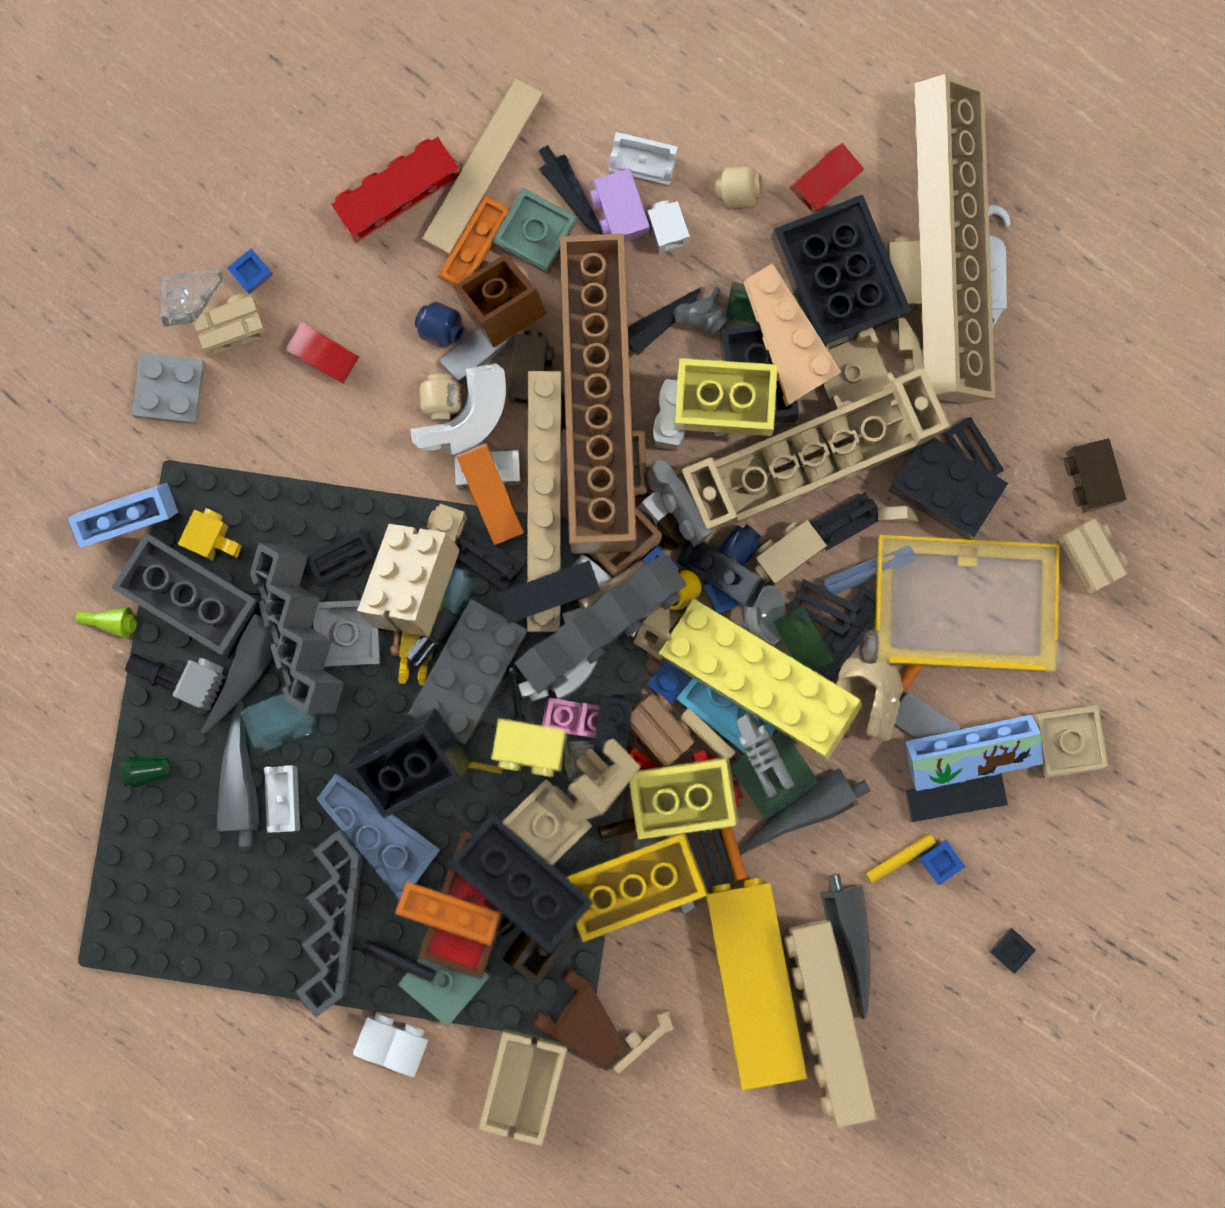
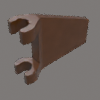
(583, 1023)

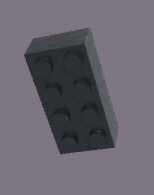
(520, 884)

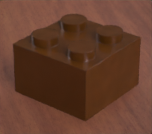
(500, 300)

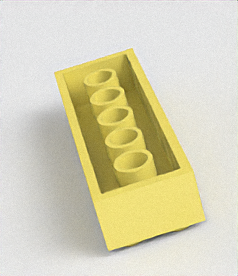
(761, 679)

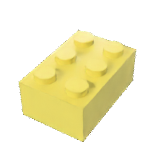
(725, 397)
(529, 746)
(683, 798)

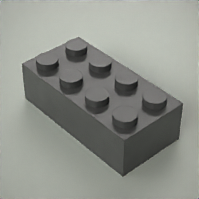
(186, 595)
(470, 670)

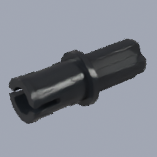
(425, 645)
(153, 672)

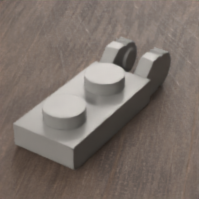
(677, 501)

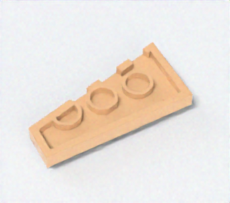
(789, 336)

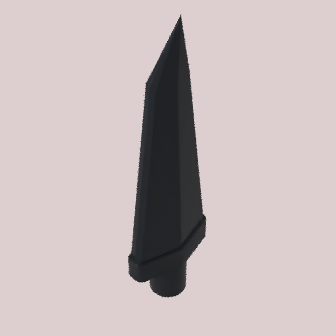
(562, 178)
(651, 327)

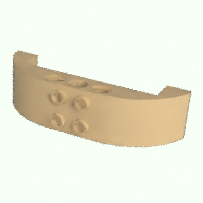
(817, 453)

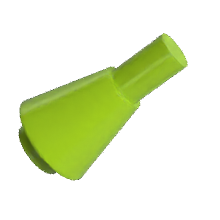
(117, 621)

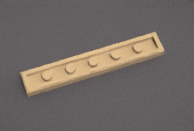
(483, 166)

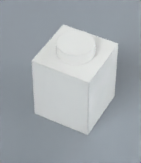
(667, 226)

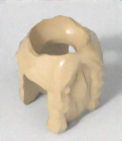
(856, 676)

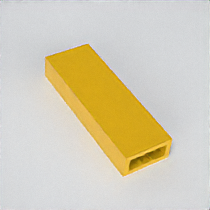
(755, 984)

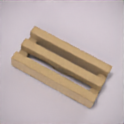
(707, 735)

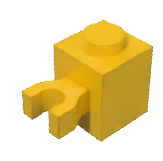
(206, 534)

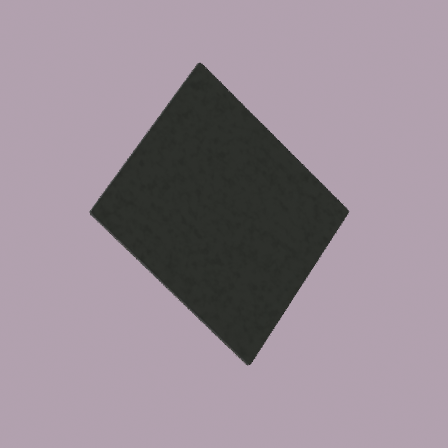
(200, 909)

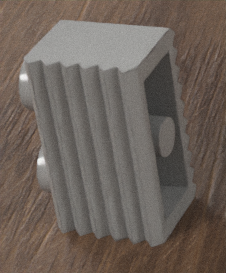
(200, 684)

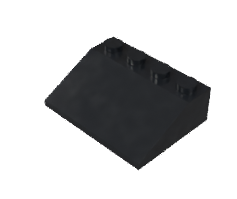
(840, 271)

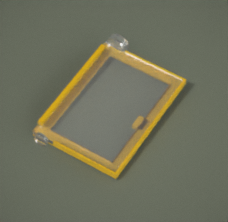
(966, 604)

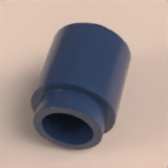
(741, 543)

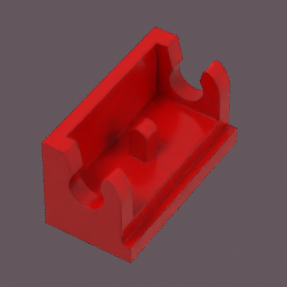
(827, 178)

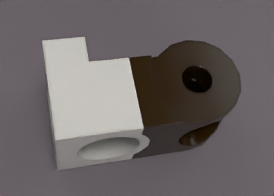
(663, 520)

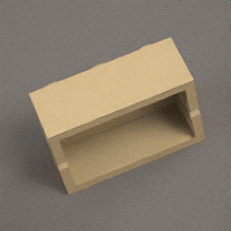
(408, 580)
(523, 1087)

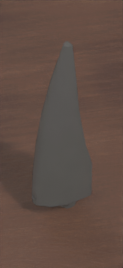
(248, 665)
(237, 793)
(818, 804)
(848, 917)

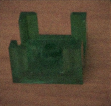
(797, 767)

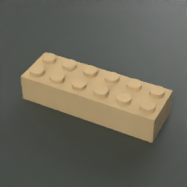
(831, 1024)

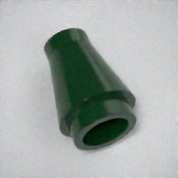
(144, 770)

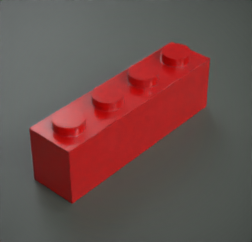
(395, 189)

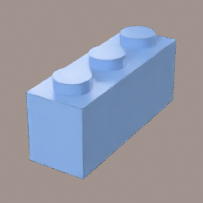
(123, 515)

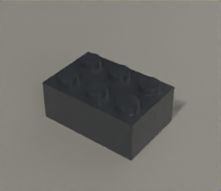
(747, 346)
(948, 487)
(409, 763)

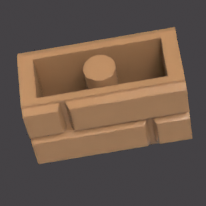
(658, 730)

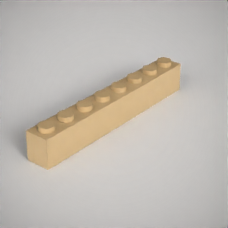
(544, 486)

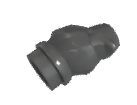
(702, 314)

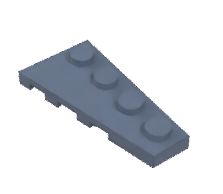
(388, 844)

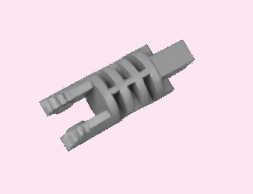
(762, 754)

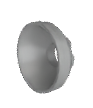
(760, 617)

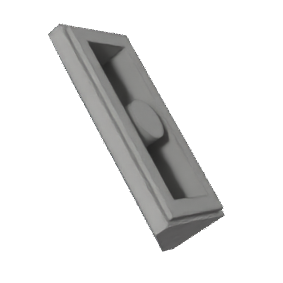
(471, 353)
(921, 719)

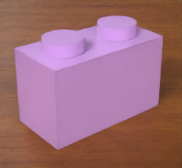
(620, 206)

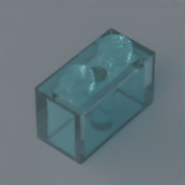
(275, 720)

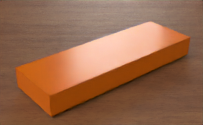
(474, 242)
(490, 494)
(448, 913)

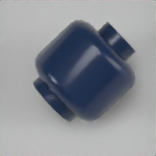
(439, 325)

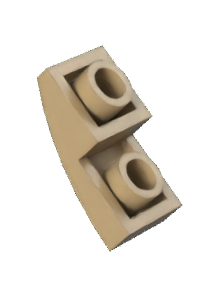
(906, 345)

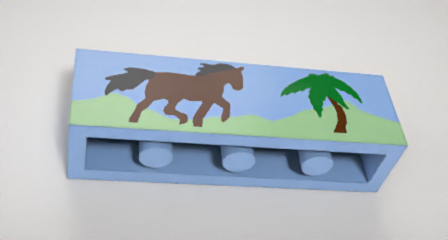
(974, 752)

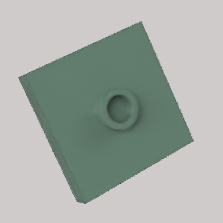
(534, 230)
(445, 993)

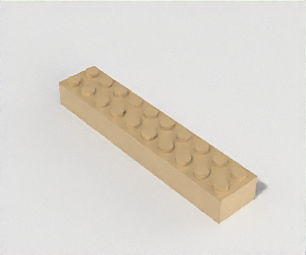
(954, 239)

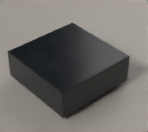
(1012, 950)

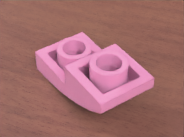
(571, 716)

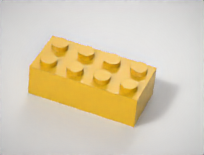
(639, 886)

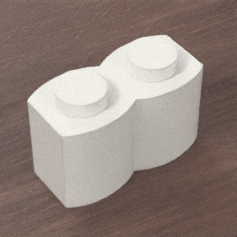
(663, 432)
(391, 1045)

